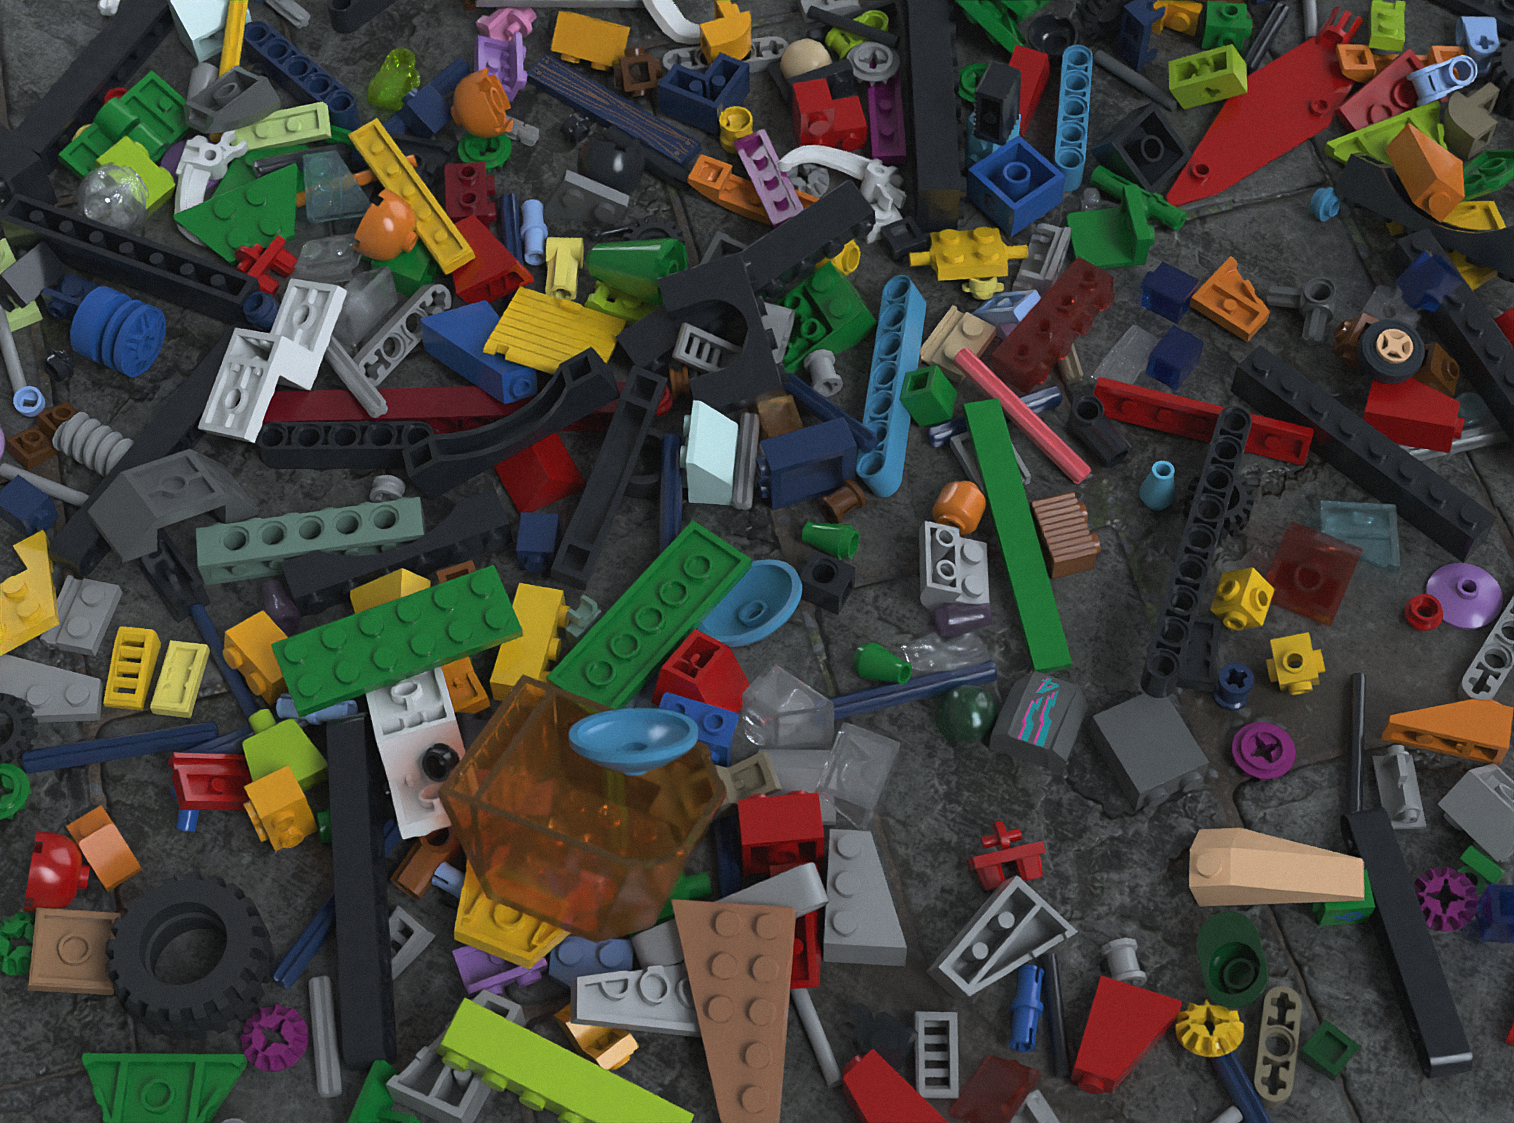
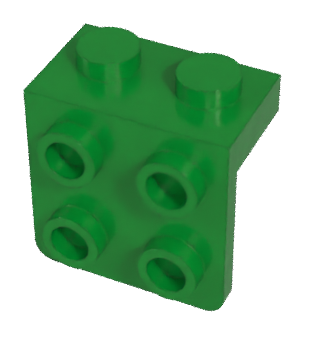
(1113, 235)

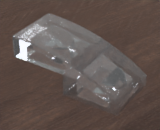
(1127, 356)
(933, 655)

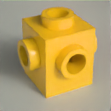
(1242, 599)
(1295, 650)

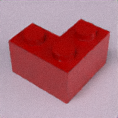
(827, 121)

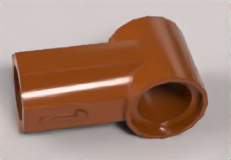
(422, 861)

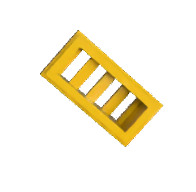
(133, 644)

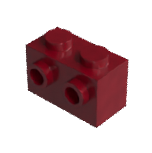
(469, 192)

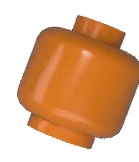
(960, 506)

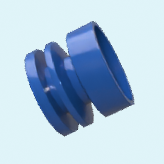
(118, 331)

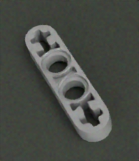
(757, 64)
(397, 330)
(1494, 644)

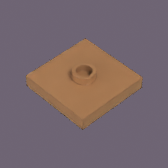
(71, 951)

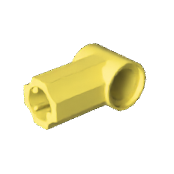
(563, 262)

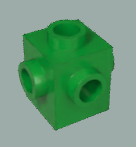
(1225, 25)

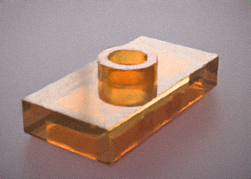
(779, 416)

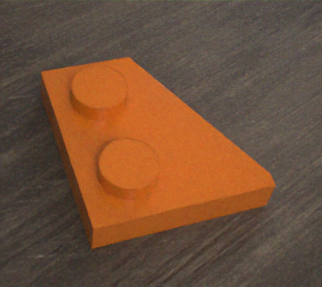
(1231, 302)

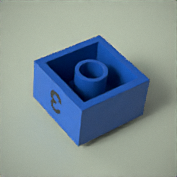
(1015, 185)

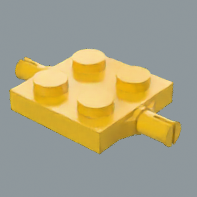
(968, 254)

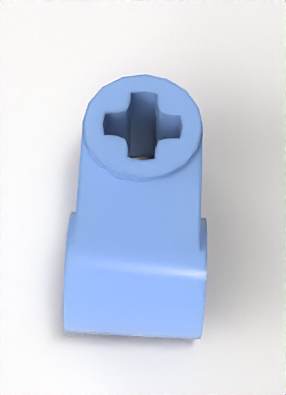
(1479, 40)
(1438, 80)

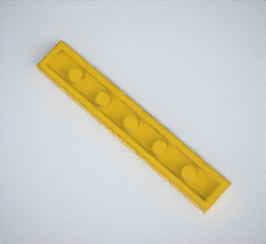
(398, 175)

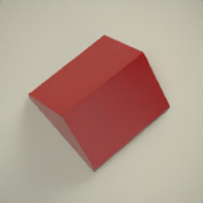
(540, 475)

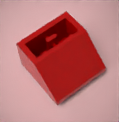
(703, 672)

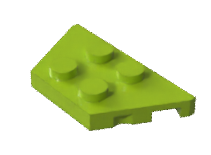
(1376, 137)

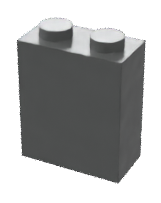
(1148, 749)

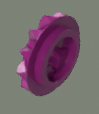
(1267, 737)
(1458, 913)
(277, 1056)

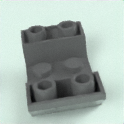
(162, 495)

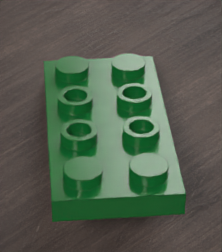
(147, 114)

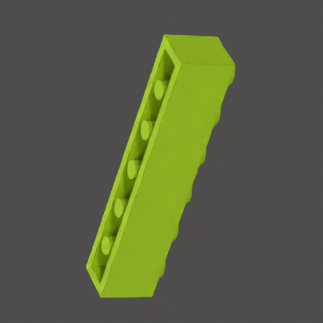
(546, 1072)

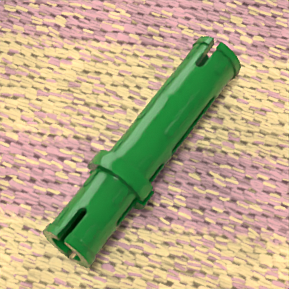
(1157, 207)

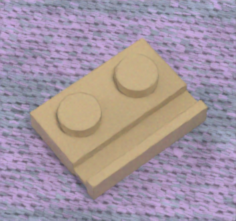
(951, 336)

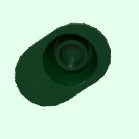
(1232, 960)

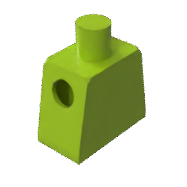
(280, 746)

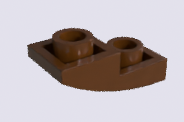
(35, 444)

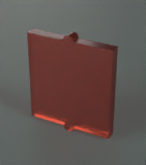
(995, 1091)

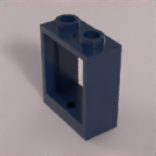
(806, 463)

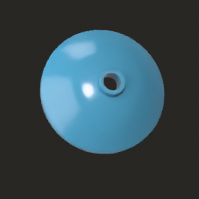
(755, 605)
(633, 739)

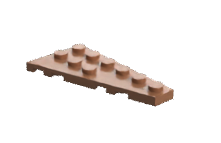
(741, 994)

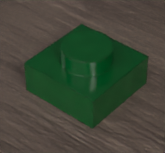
(1329, 1050)

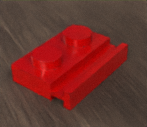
(210, 781)

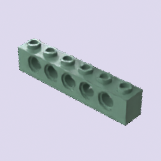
(258, 558)

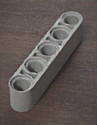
(794, 888)

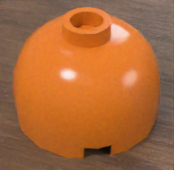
(481, 105)
(387, 228)

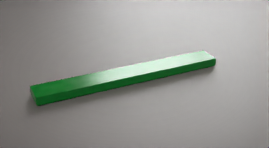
(1016, 537)

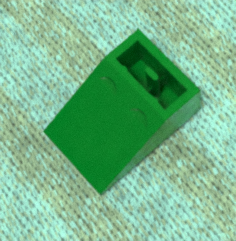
(826, 316)

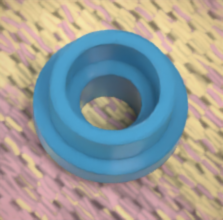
(1325, 203)

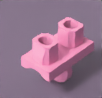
(505, 22)

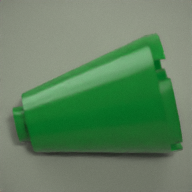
(637, 265)

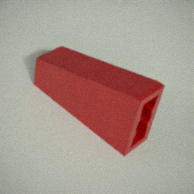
(882, 1095)

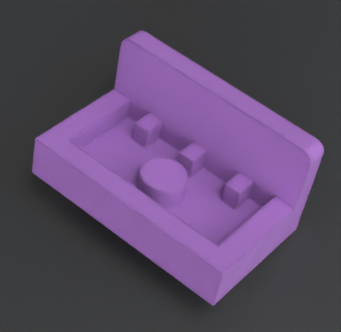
(503, 60)
(488, 972)

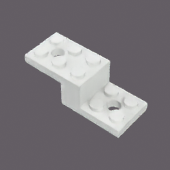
(282, 357)
(406, 723)

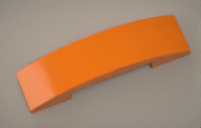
(1361, 65)
(732, 192)

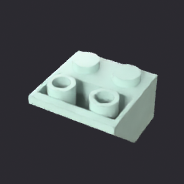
(201, 25)
(709, 455)

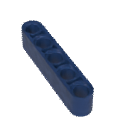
(299, 74)

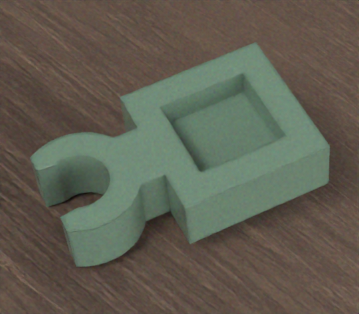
(582, 620)

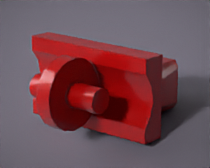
(273, 258)
(1025, 857)

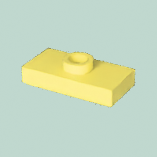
(180, 679)

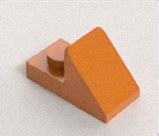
(104, 848)

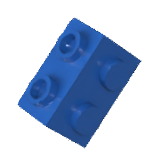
(714, 724)

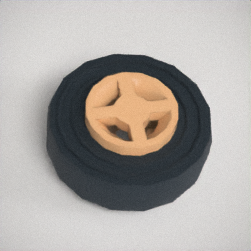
(1394, 338)

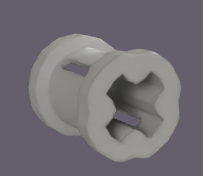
(822, 372)
(1123, 961)

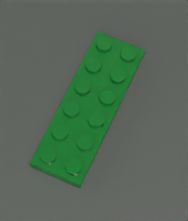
(652, 618)
(396, 640)

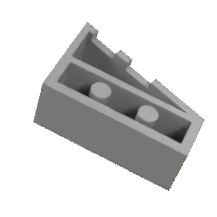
(860, 910)
(999, 938)
(440, 1090)

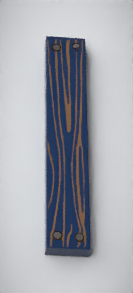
(611, 109)

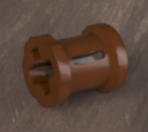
(842, 502)

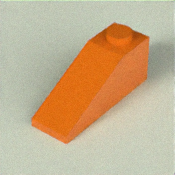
(1460, 729)

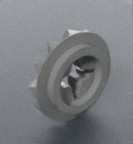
(886, 59)
(817, 178)

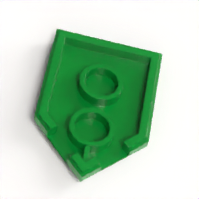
(1488, 172)

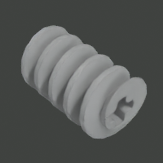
(91, 443)

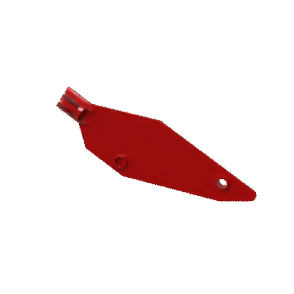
(1282, 109)

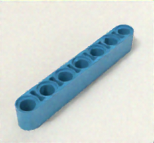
(894, 355)

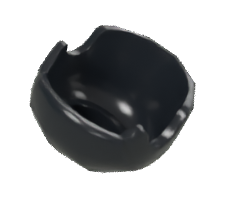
(1052, 35)

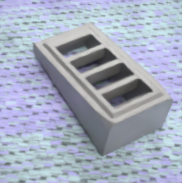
(730, 352)
(411, 947)
(936, 1019)

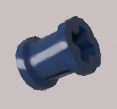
(1233, 686)

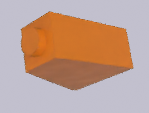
(1427, 172)

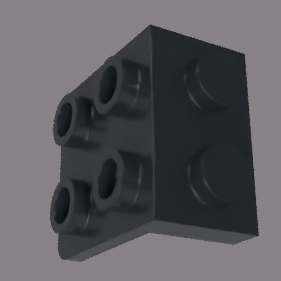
(838, 77)

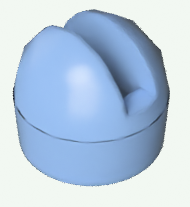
(32, 396)

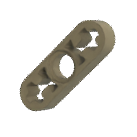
(1291, 1020)

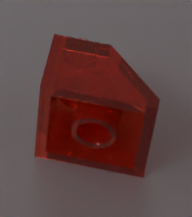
(1312, 572)

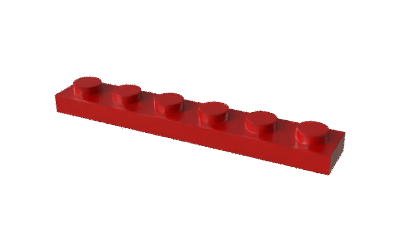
(1199, 419)

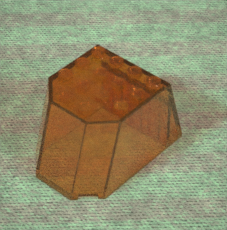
(566, 834)

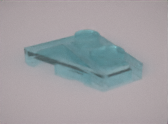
(331, 189)
(1364, 526)

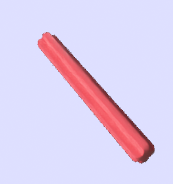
(1022, 416)

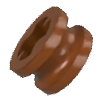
(679, 382)

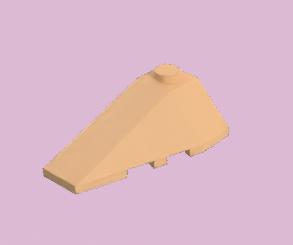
(1259, 868)

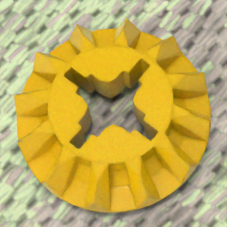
(1194, 1036)

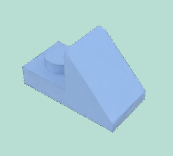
(1007, 310)

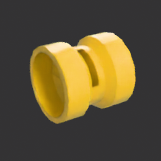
(734, 124)

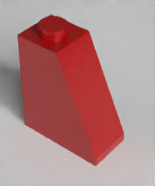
(1034, 81)
(494, 269)
(1414, 415)
(1120, 1033)

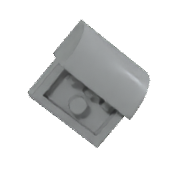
(951, 567)

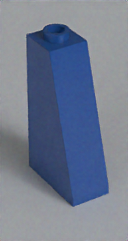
(459, 341)

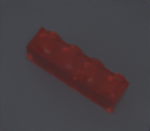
(1053, 325)

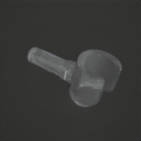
(1093, 201)

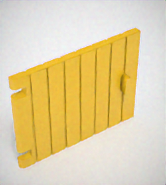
(550, 330)

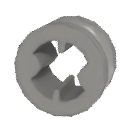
(386, 488)

